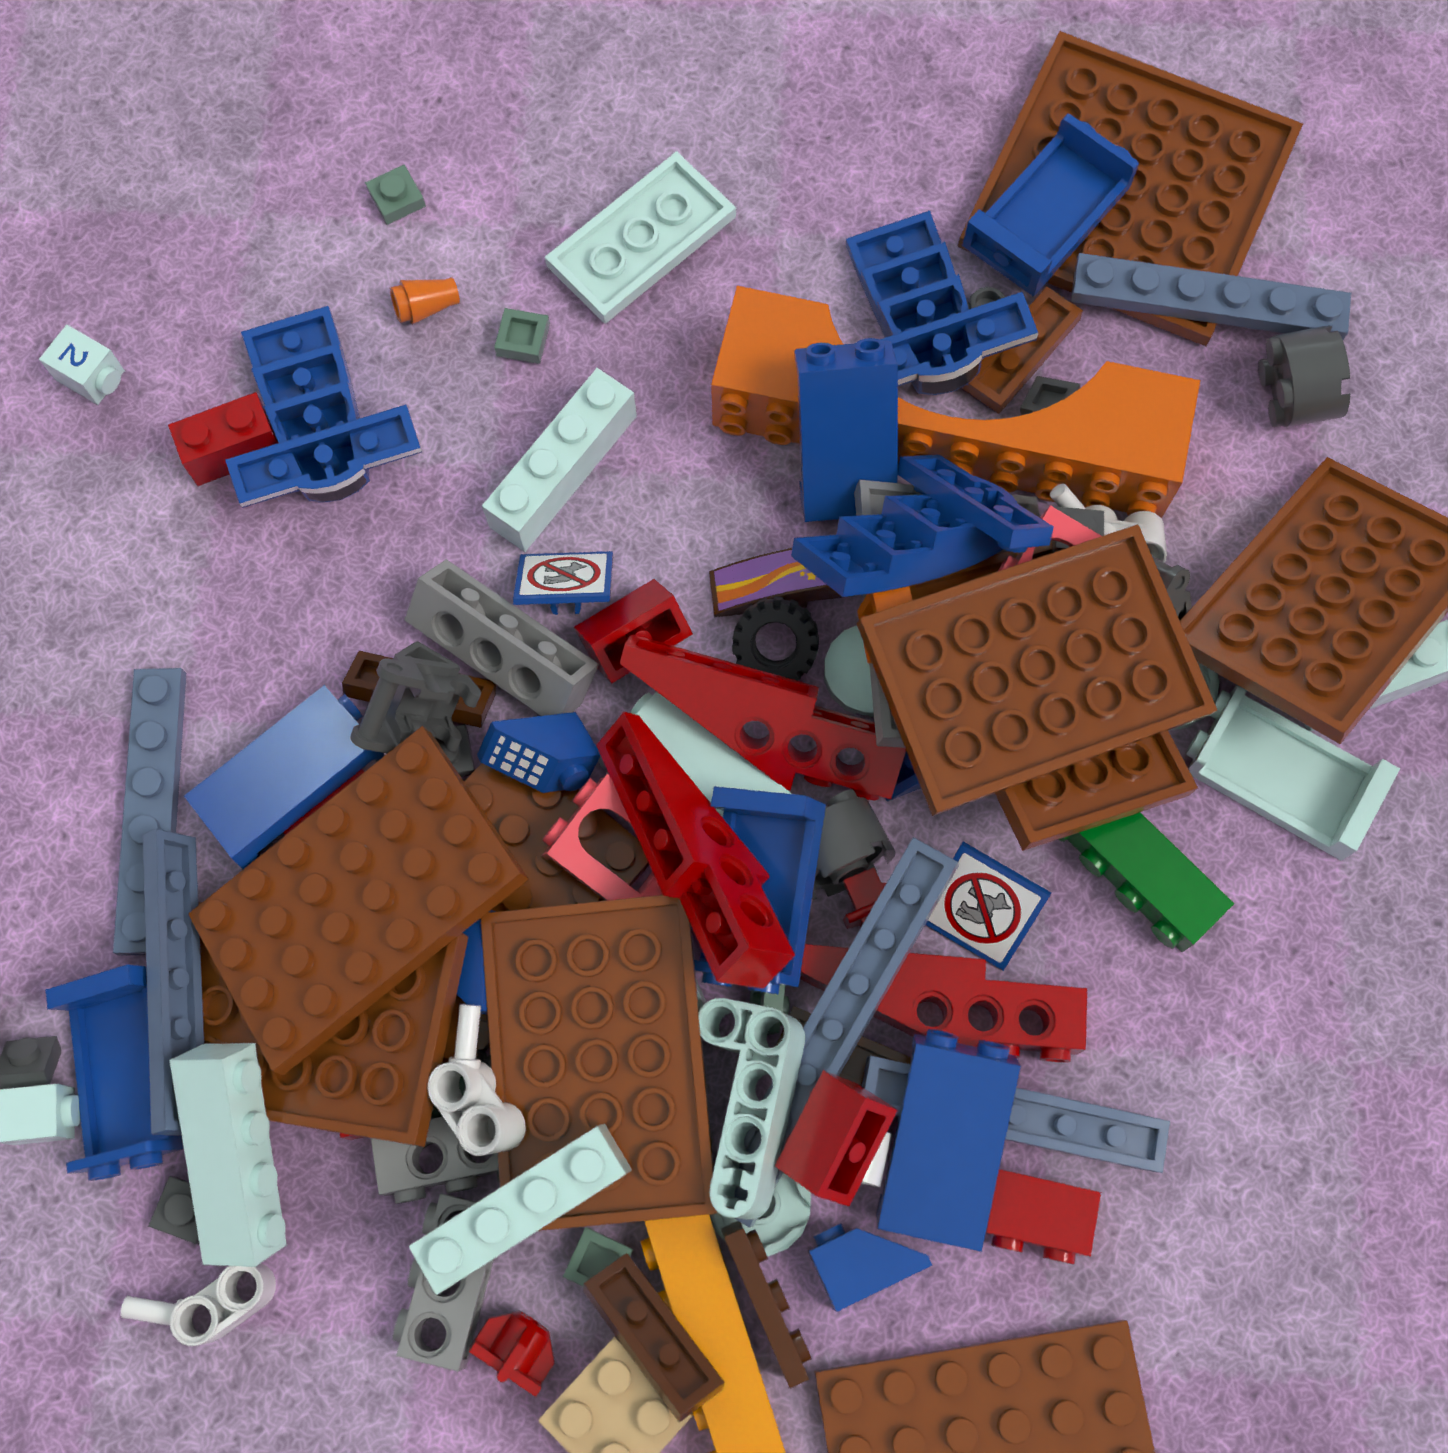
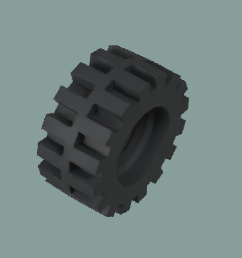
(782, 612)

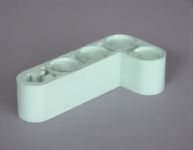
(744, 1107)

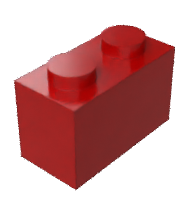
(220, 434)
(645, 613)
(835, 1138)
(1043, 1215)

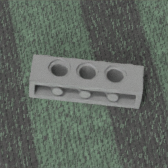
(500, 641)
(401, 1175)

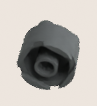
(1305, 376)
(849, 842)

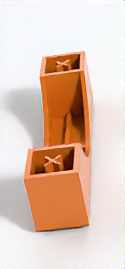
(1110, 441)

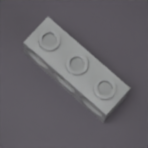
(456, 1312)

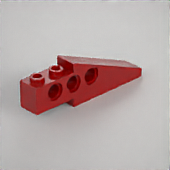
(729, 695)
(696, 857)
(960, 984)

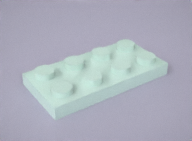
(640, 237)

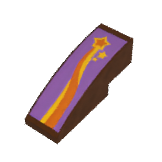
(763, 576)

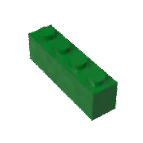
(1153, 878)

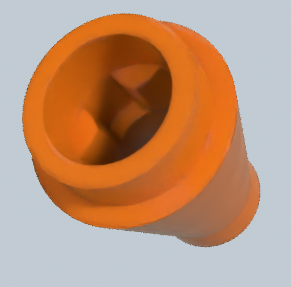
(422, 298)

